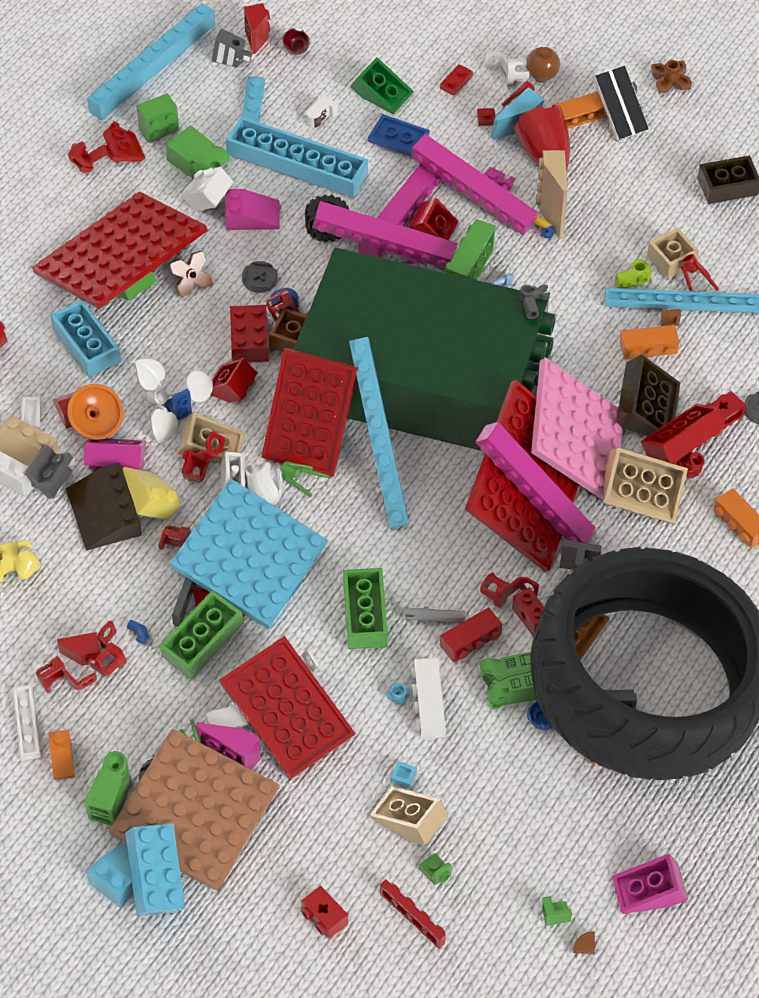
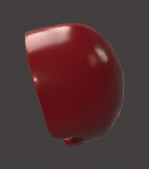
(296, 41)

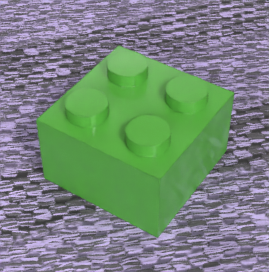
(157, 117)

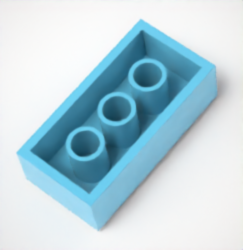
(85, 338)
(155, 869)

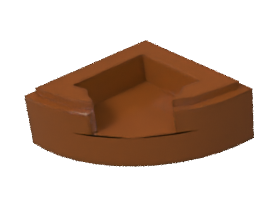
(585, 943)

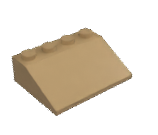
(553, 189)
(643, 484)

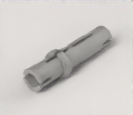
(434, 615)

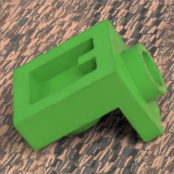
(435, 869)

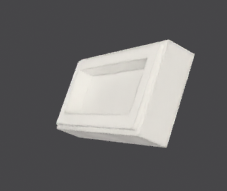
(31, 411)

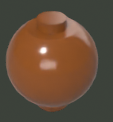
(543, 64)

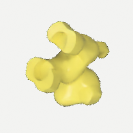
(23, 563)

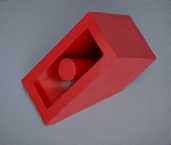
(80, 647)

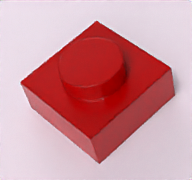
(485, 116)

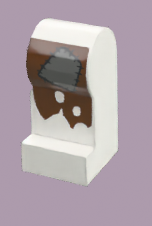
(320, 111)

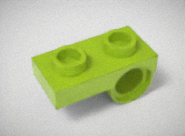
(639, 274)

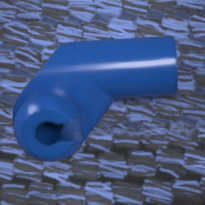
(140, 629)

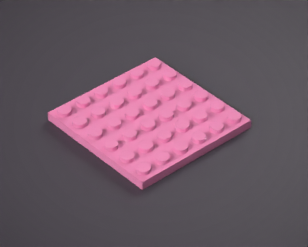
(574, 427)

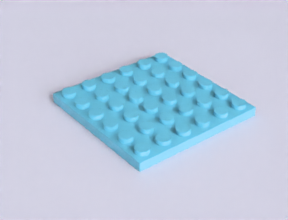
(248, 553)

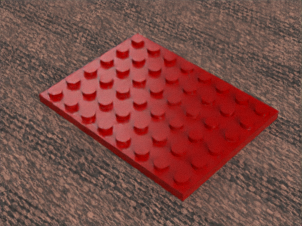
(119, 249)
(500, 503)

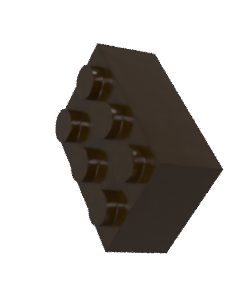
(728, 179)

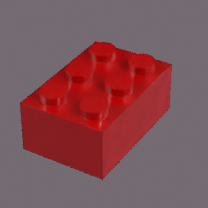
(249, 333)

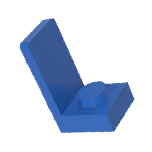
(180, 404)

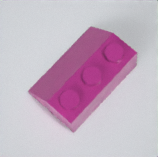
(112, 451)

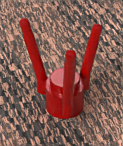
(519, 91)
(691, 264)

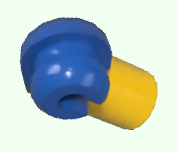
(547, 228)

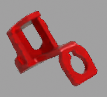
(83, 160)
(285, 300)
(201, 458)
(174, 532)
(505, 589)
(109, 648)
(57, 671)

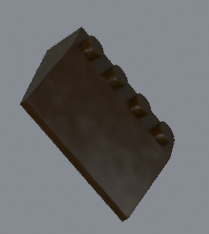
(647, 397)
(104, 508)

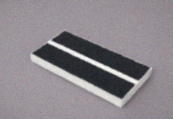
(621, 103)

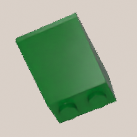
(382, 87)

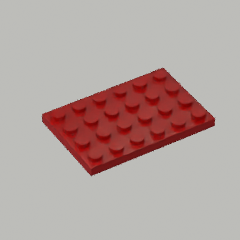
(309, 411)
(287, 707)

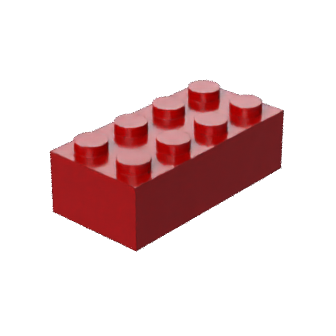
(684, 433)

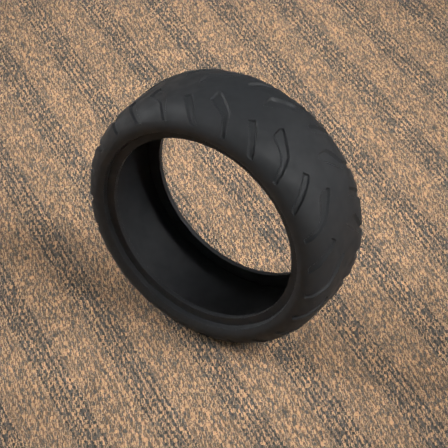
(618, 734)

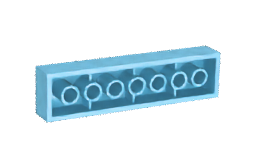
(297, 156)

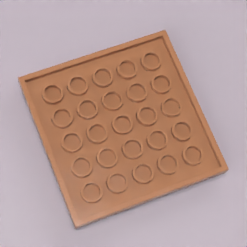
(207, 800)

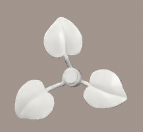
(149, 375)

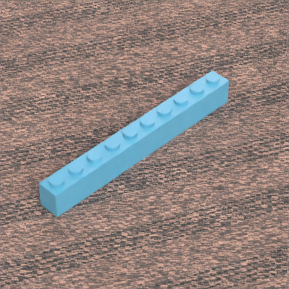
(151, 61)

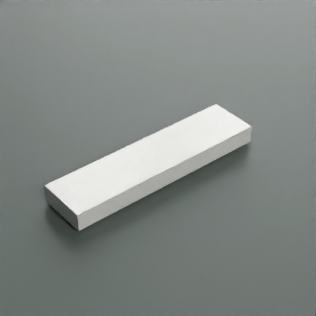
(26, 723)

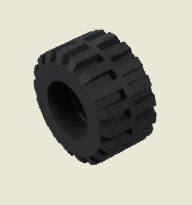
(310, 212)

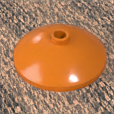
(103, 403)

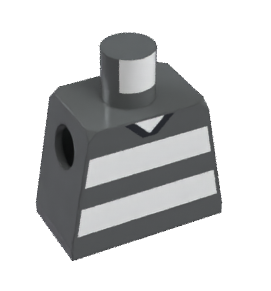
(230, 49)

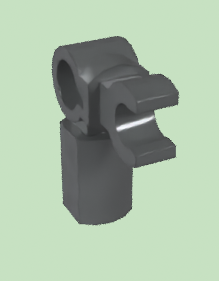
(528, 295)

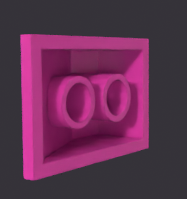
(251, 211)
(231, 742)
(650, 886)

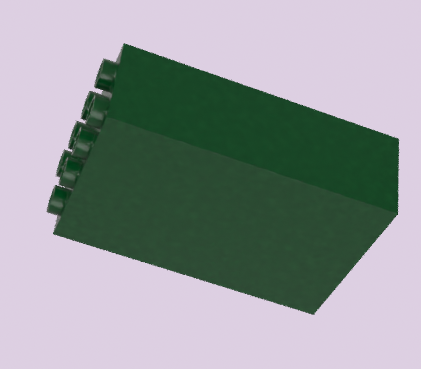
(436, 342)

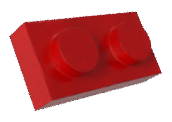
(456, 79)

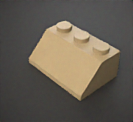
(23, 440)

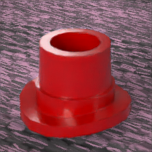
(693, 462)

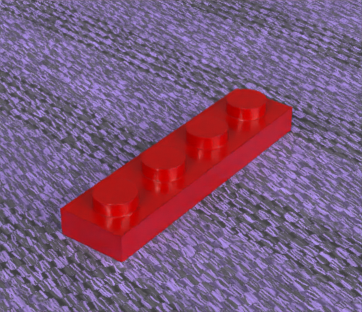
(418, 918)

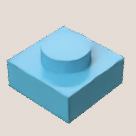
(403, 774)

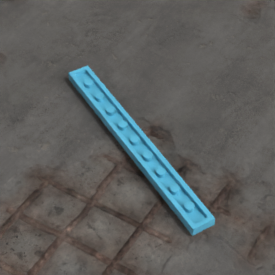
(682, 300)
(379, 432)

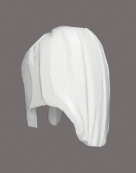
(263, 485)

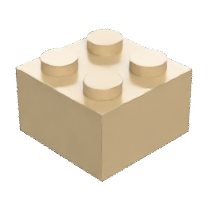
(669, 251)

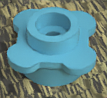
(398, 688)

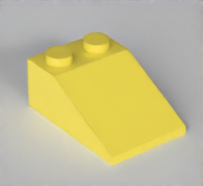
(151, 494)

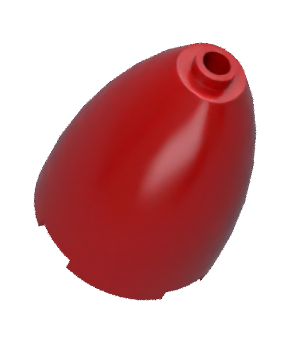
(542, 131)

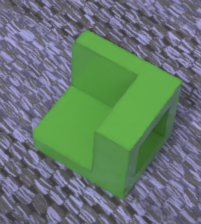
(555, 912)

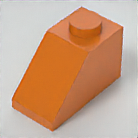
(61, 754)

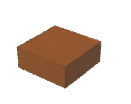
(670, 317)

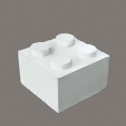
(207, 188)

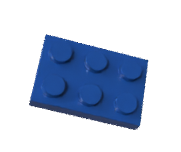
(396, 134)

